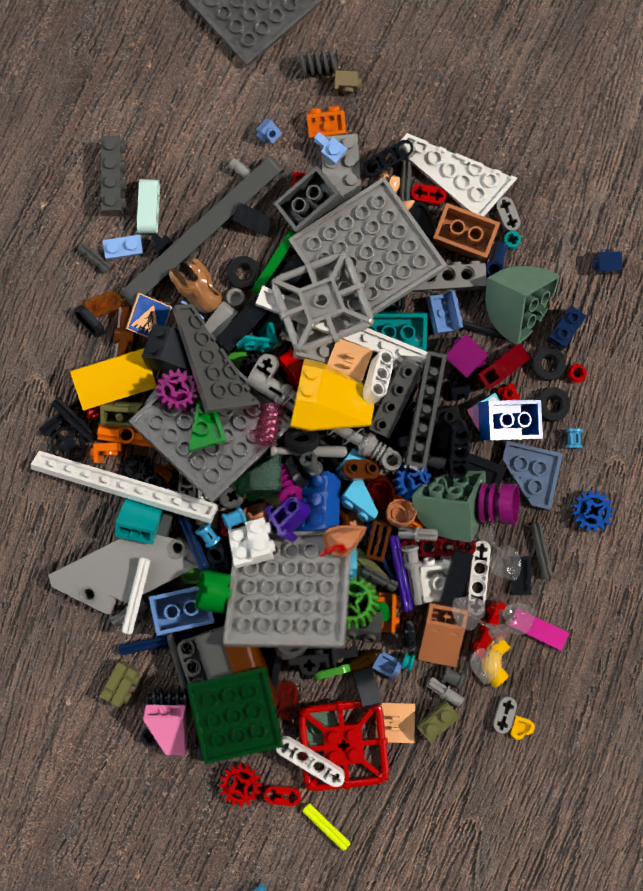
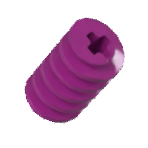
(288, 486)

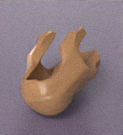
(198, 292)

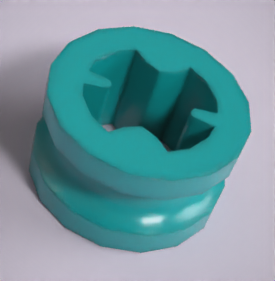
(514, 234)
(408, 661)

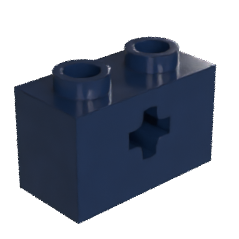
(566, 328)

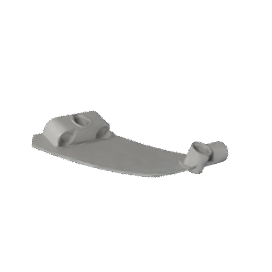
(113, 570)

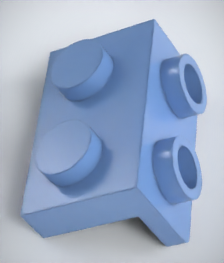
(444, 312)

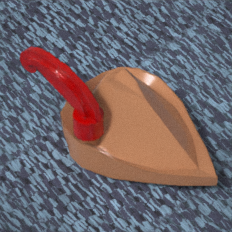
(342, 540)

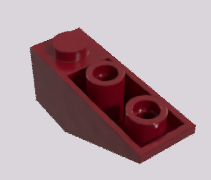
(501, 367)

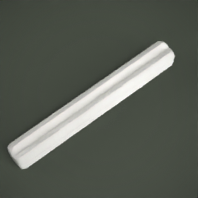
(136, 594)

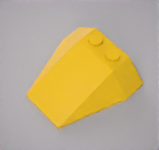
(329, 400)

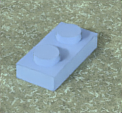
(123, 247)

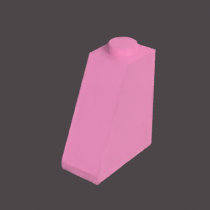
(168, 727)

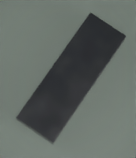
(456, 577)

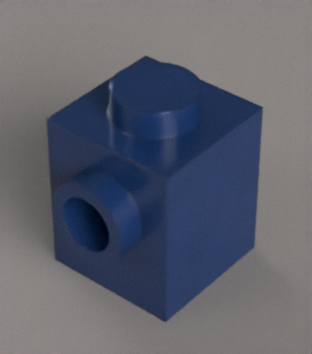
(607, 262)

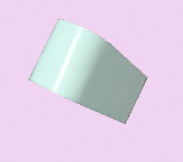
(148, 206)

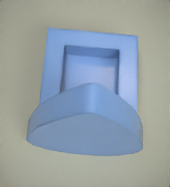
(388, 665)

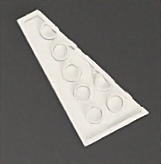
(463, 179)

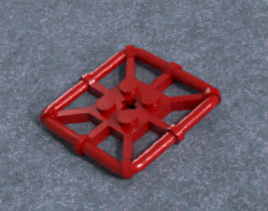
(351, 734)

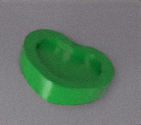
(383, 607)

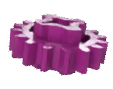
(179, 382)

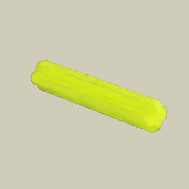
(323, 824)

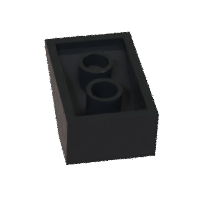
(166, 350)

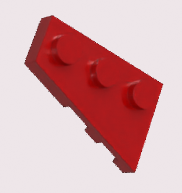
(493, 618)

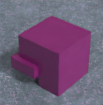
(467, 355)

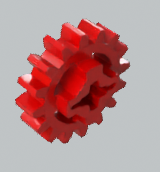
(232, 788)

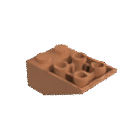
(440, 636)

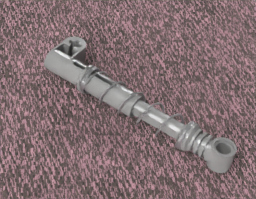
(366, 444)

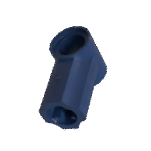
(496, 257)

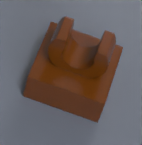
(164, 473)

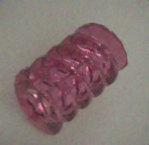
(267, 424)

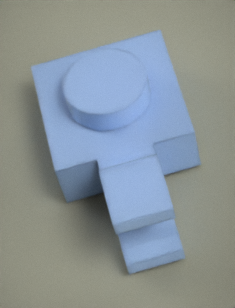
(332, 149)

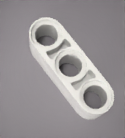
(378, 376)

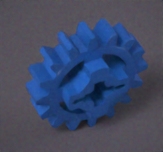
(409, 482)
(588, 504)

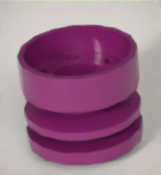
(502, 504)

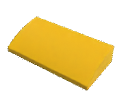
(112, 379)

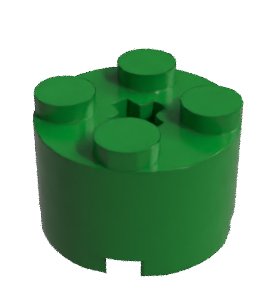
(213, 591)

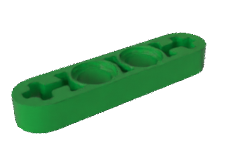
(275, 263)

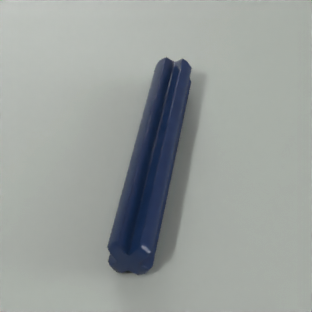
(193, 542)
(152, 643)

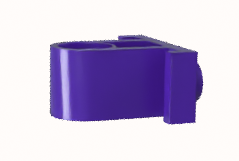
(288, 517)

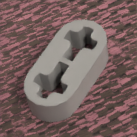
(512, 212)
(509, 716)

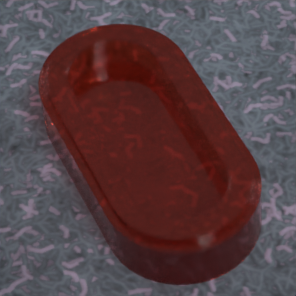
(288, 700)

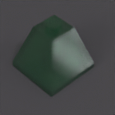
(260, 479)

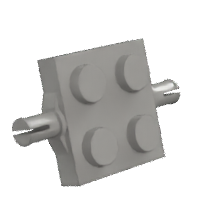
(319, 354)

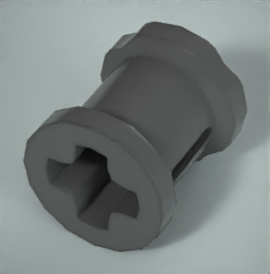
(310, 461)
(453, 677)

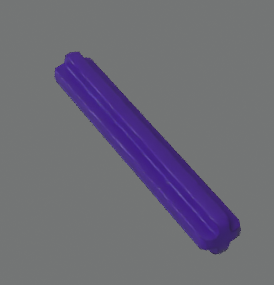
(400, 573)

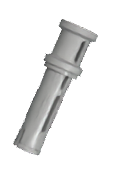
(412, 565)

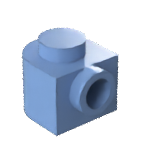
(268, 131)

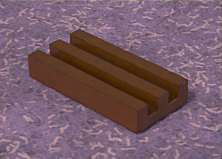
(370, 539)

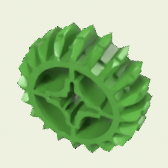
(366, 594)

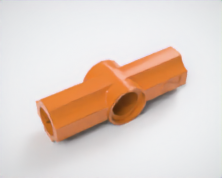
(115, 434)

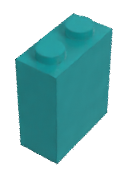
(138, 522)

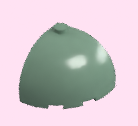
(519, 299)
(450, 505)

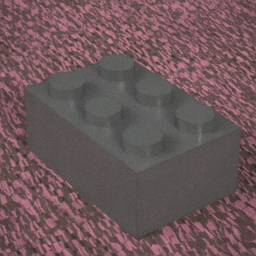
(309, 200)

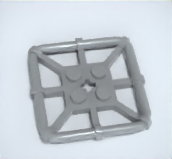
(333, 307)

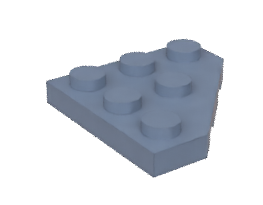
(533, 471)

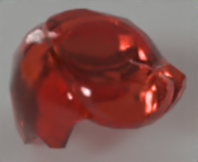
(381, 492)

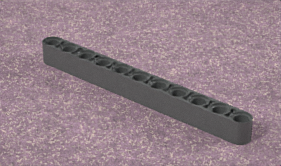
(203, 230)

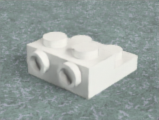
(251, 543)
(433, 577)

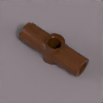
(124, 338)

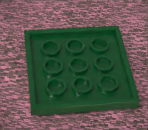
(235, 715)

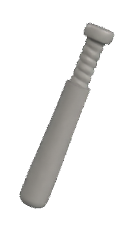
(320, 451)

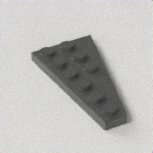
(211, 367)

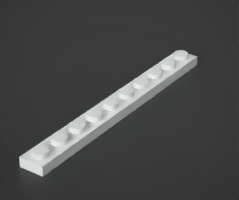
(366, 338)
(124, 487)

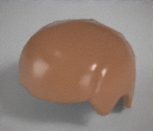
(256, 512)
(400, 513)

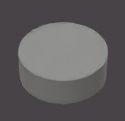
(235, 298)

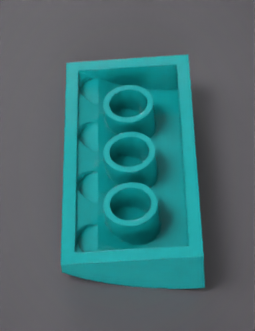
(403, 326)

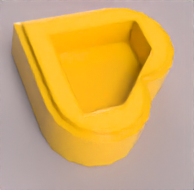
(521, 727)

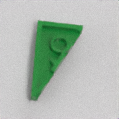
(206, 429)

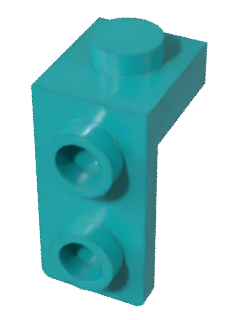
(264, 342)

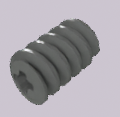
(318, 62)
(236, 502)

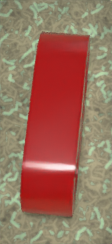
(429, 190)
(281, 800)

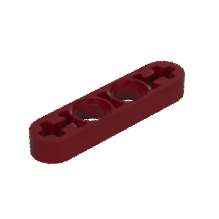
(438, 551)

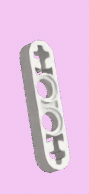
(483, 577)
(312, 758)

